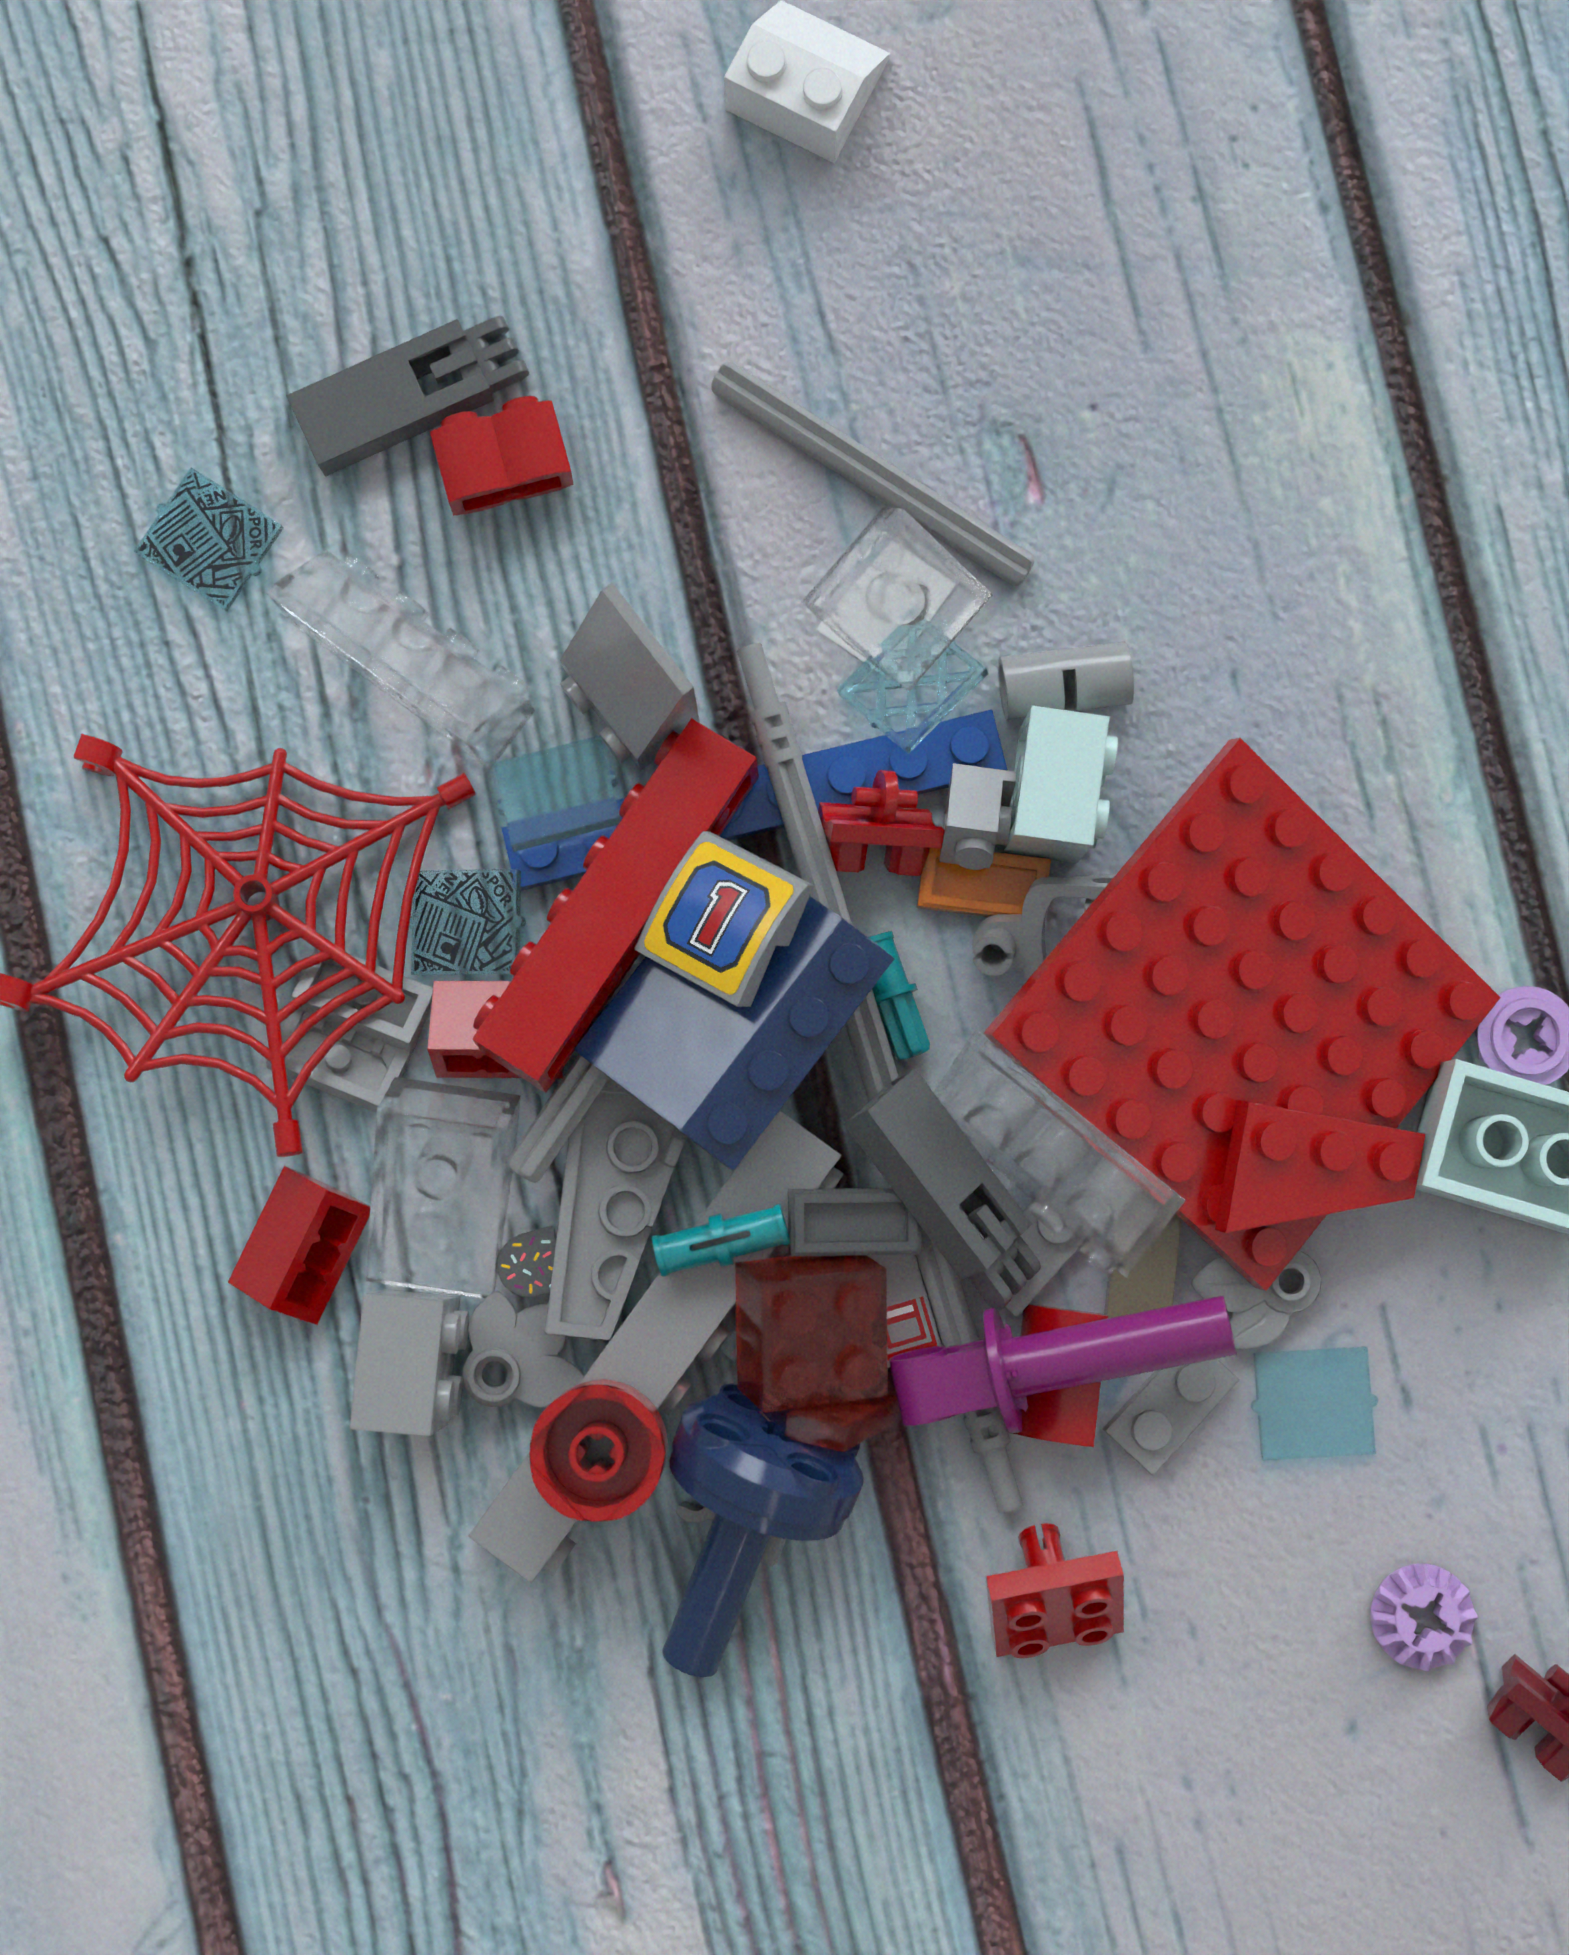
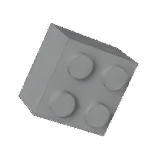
(408, 1362)

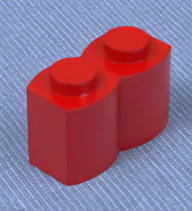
(501, 455)

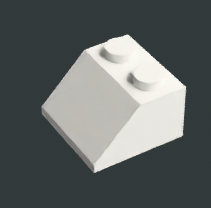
(802, 79)

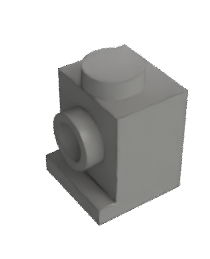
(976, 815)

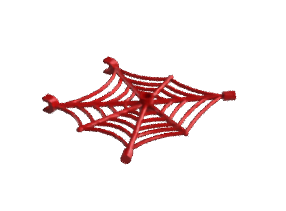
(106, 760)

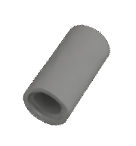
(1066, 679)

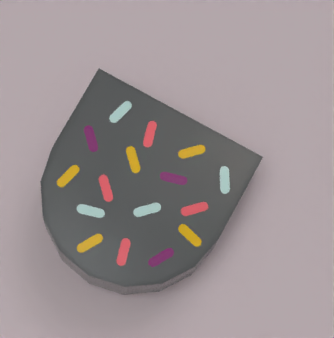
(527, 1262)

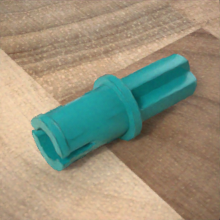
(898, 1005)

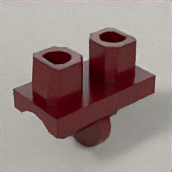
(1531, 1698)

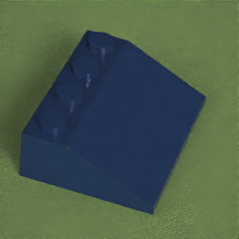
(726, 1067)

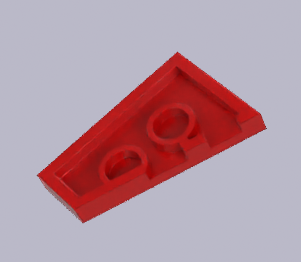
(1311, 1165)

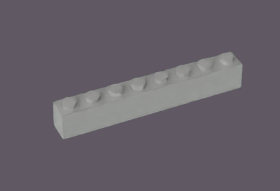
(663, 1336)

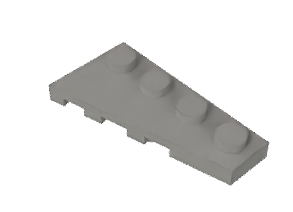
(609, 1202)

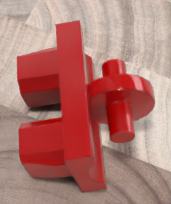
(880, 818)

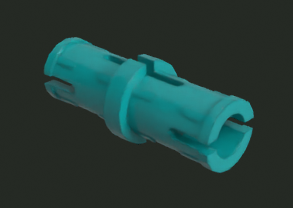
(676, 1253)

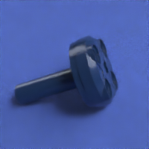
(758, 1488)

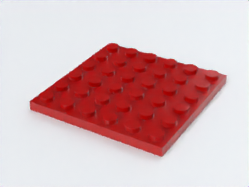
(1247, 968)

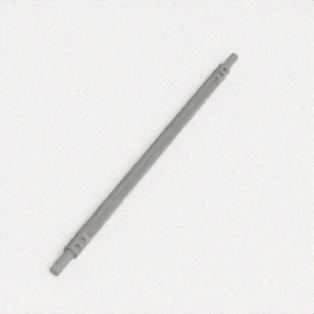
(866, 1034)

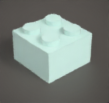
(1058, 783)

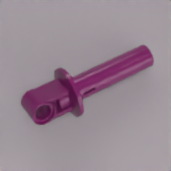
(1006, 1369)

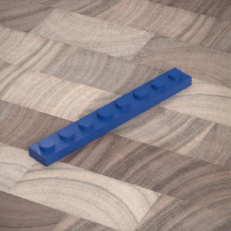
(831, 776)

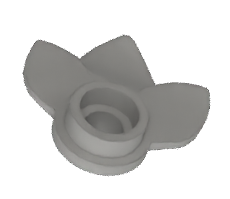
(1258, 1314)
(520, 1344)

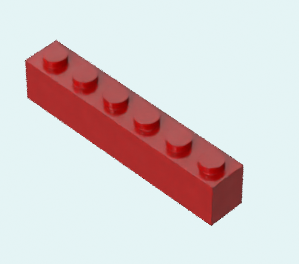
(595, 927)

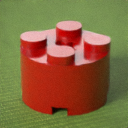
(599, 1489)

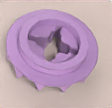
(1519, 1008)
(1395, 1629)

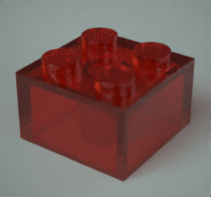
(811, 1330)

